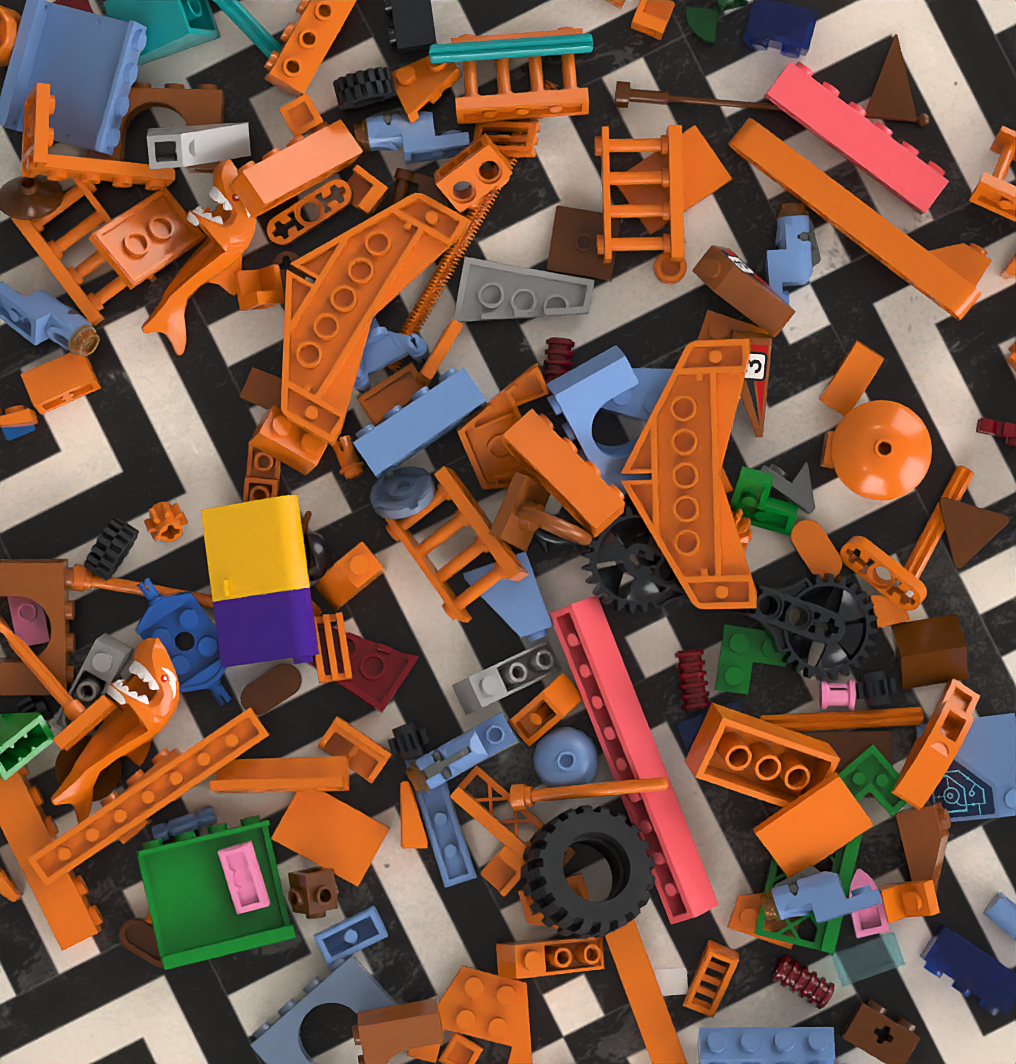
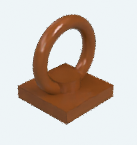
(524, 513)

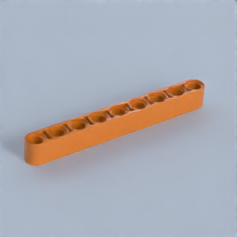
(855, 219)

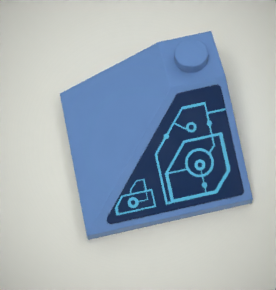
(982, 772)

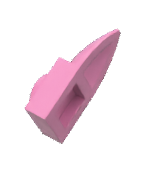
(869, 920)

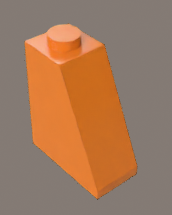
(349, 576)

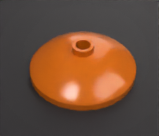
(864, 467)

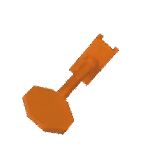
(81, 719)

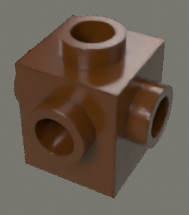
(313, 891)

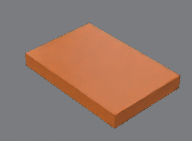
(701, 177)
(146, 237)
(813, 826)
(331, 834)

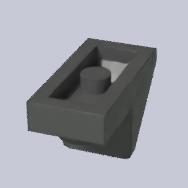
(797, 491)

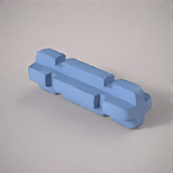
(184, 823)

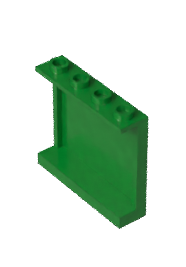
(192, 900)

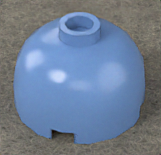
(565, 758)

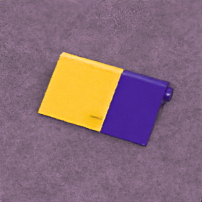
(260, 581)

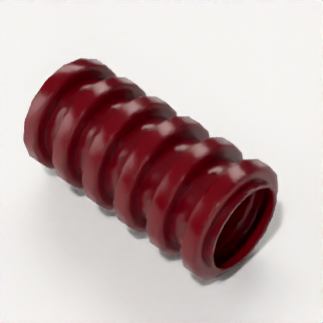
(557, 359)
(692, 679)
(803, 981)

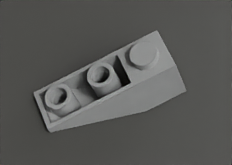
(197, 144)
(99, 669)
(506, 677)

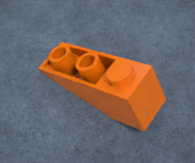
(549, 957)

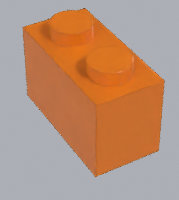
(287, 442)

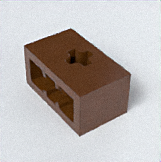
(860, 1032)

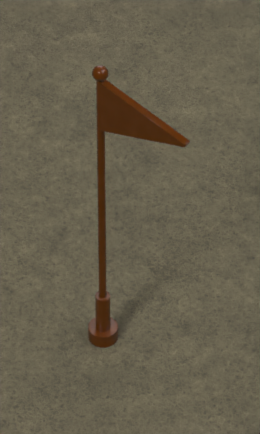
(889, 99)

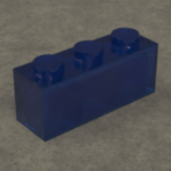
(971, 970)

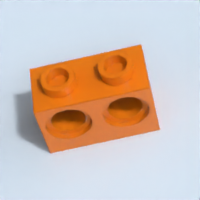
(466, 167)

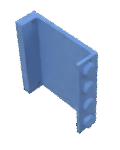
(88, 67)

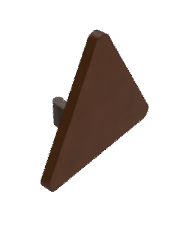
(968, 528)

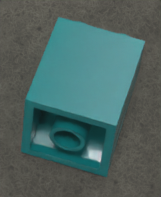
(169, 24)

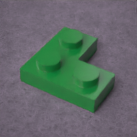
(764, 512)
(737, 653)
(875, 775)

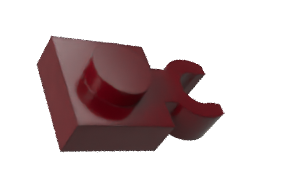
(999, 429)

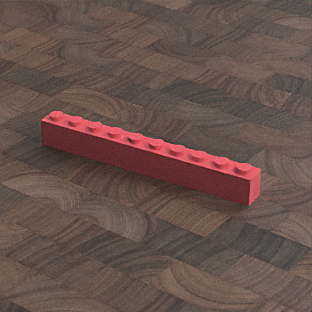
(632, 756)

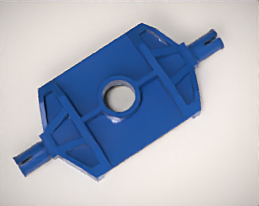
(176, 613)

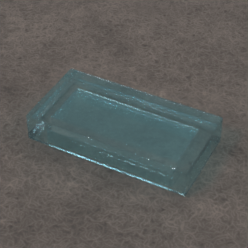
(867, 959)

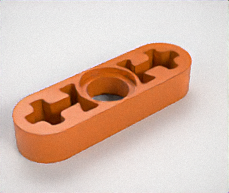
(293, 232)
(881, 559)

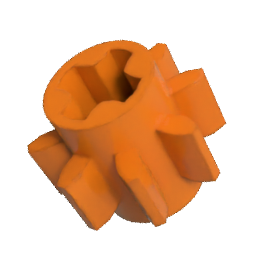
(165, 521)

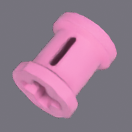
(837, 694)

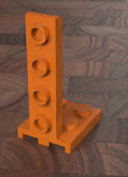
(39, 137)

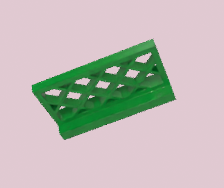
(828, 931)

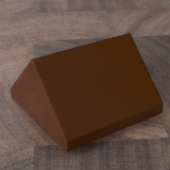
(930, 651)

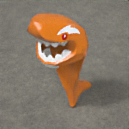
(215, 261)
(143, 709)

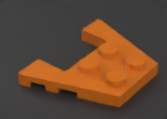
(484, 430)
(485, 1008)

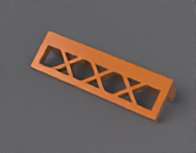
(282, 775)
(490, 821)

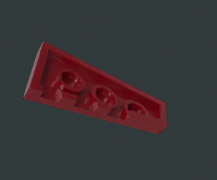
(374, 668)

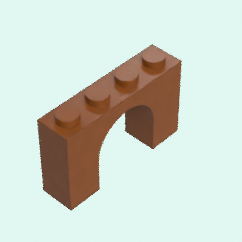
(195, 106)
(48, 585)
(397, 1028)

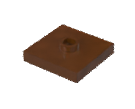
(575, 244)

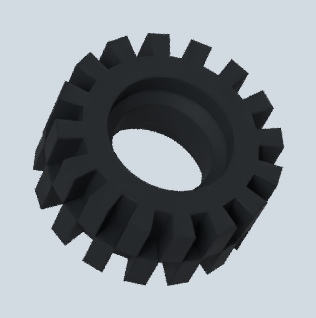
(364, 88)
(111, 548)

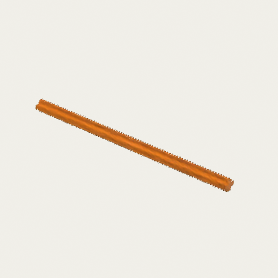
(454, 252)

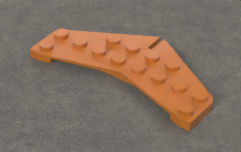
(353, 282)
(685, 455)

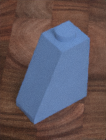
(516, 602)

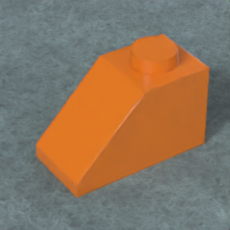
(965, 260)
(546, 709)

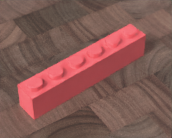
(857, 138)

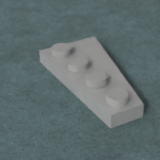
(515, 292)

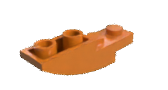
(938, 744)

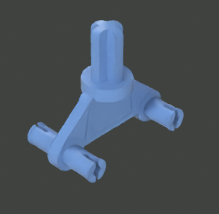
(384, 349)

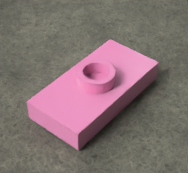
(29, 620)
(244, 877)

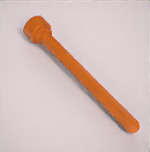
(87, 579)
(525, 796)

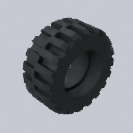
(622, 851)

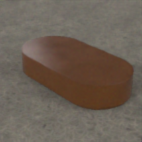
(271, 688)
(139, 938)

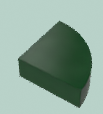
(724, 5)
(702, 22)

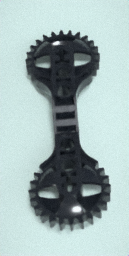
(776, 620)

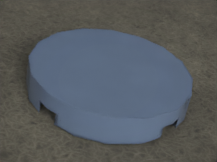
(402, 493)

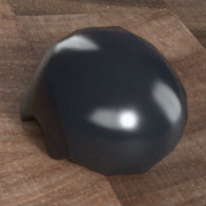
(317, 555)

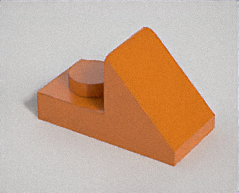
(909, 899)

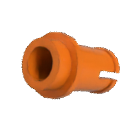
(348, 458)

